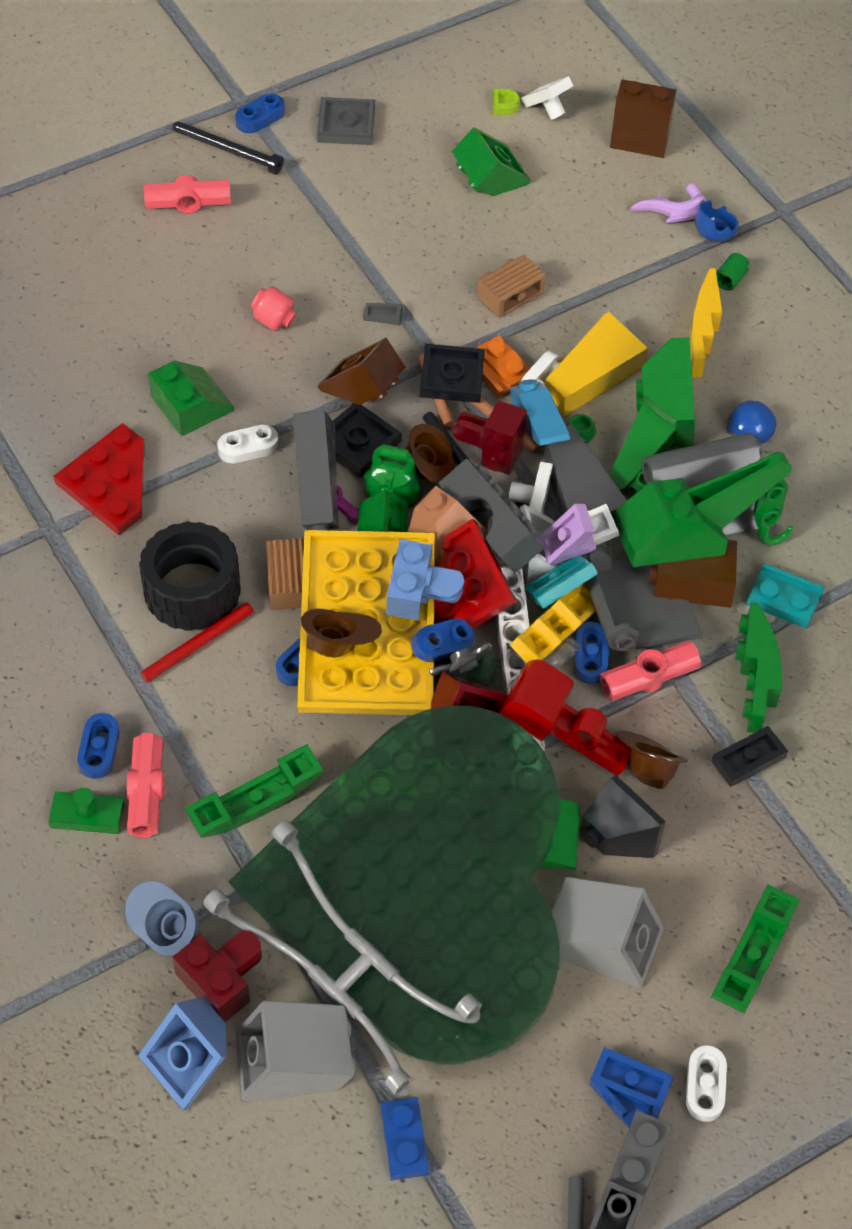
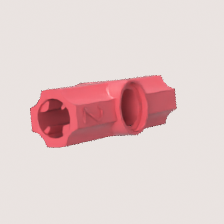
(187, 194)
(665, 664)
(145, 785)

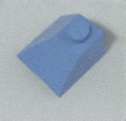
(186, 1049)

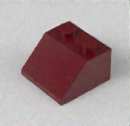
(460, 691)

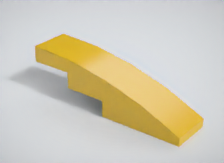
(705, 322)
(555, 625)

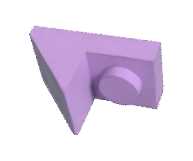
(569, 536)

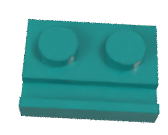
(560, 581)
(785, 595)

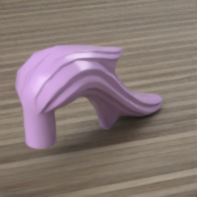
(674, 210)

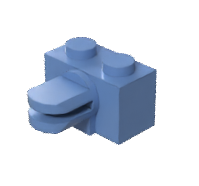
(417, 581)

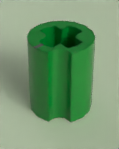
(732, 271)

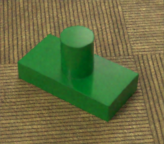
(86, 812)

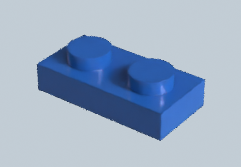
(404, 1139)

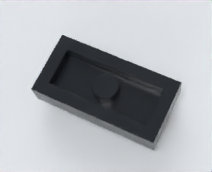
(749, 756)

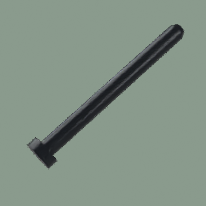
(273, 162)

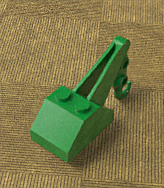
(663, 414)
(685, 522)

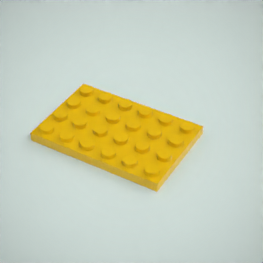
(353, 576)

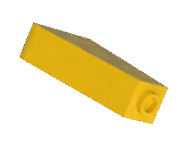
(596, 364)

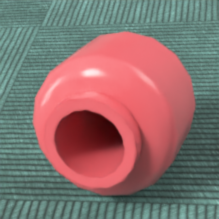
(273, 308)

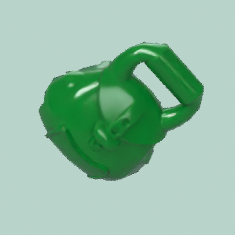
(395, 476)

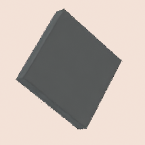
(346, 121)

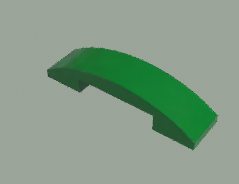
(258, 796)
(755, 949)

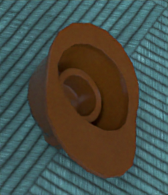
(430, 452)
(338, 632)
(650, 760)

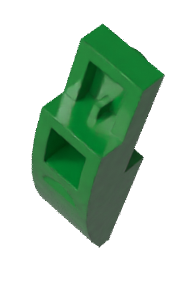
(761, 664)

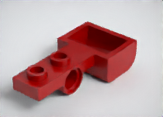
(540, 708)

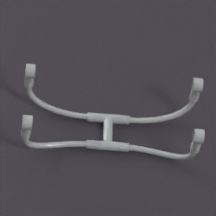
(465, 1011)

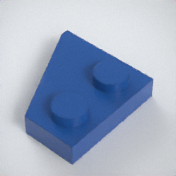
(629, 1085)

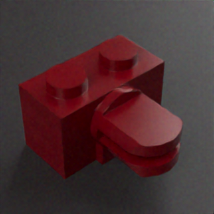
(498, 436)
(219, 972)

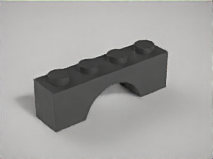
(508, 536)

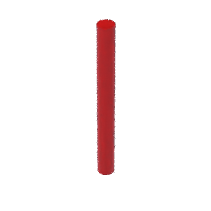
(196, 642)

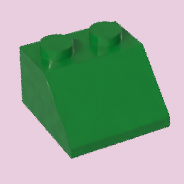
(489, 164)
(187, 396)

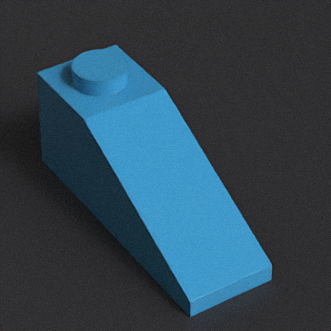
(543, 418)

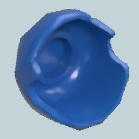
(715, 223)
(752, 418)

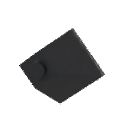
(622, 823)

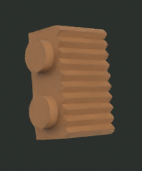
(511, 285)
(285, 572)

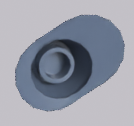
(161, 917)

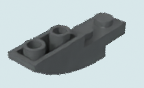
(631, 1173)

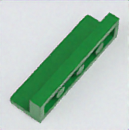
(383, 513)

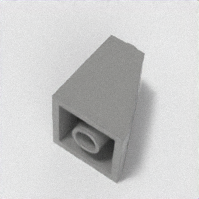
(607, 929)
(294, 1050)

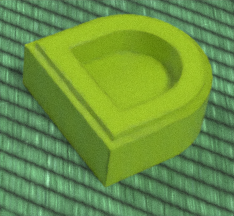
(505, 102)

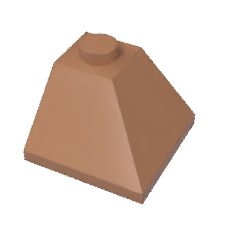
(439, 515)

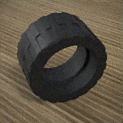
(185, 545)

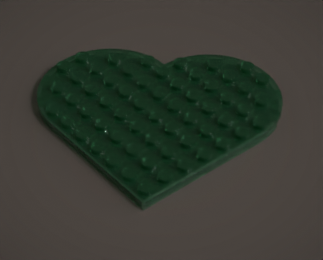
(433, 865)

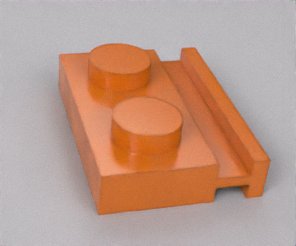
(501, 366)

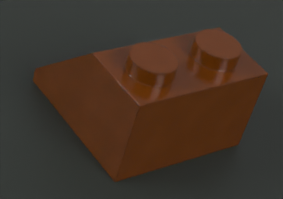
(364, 374)

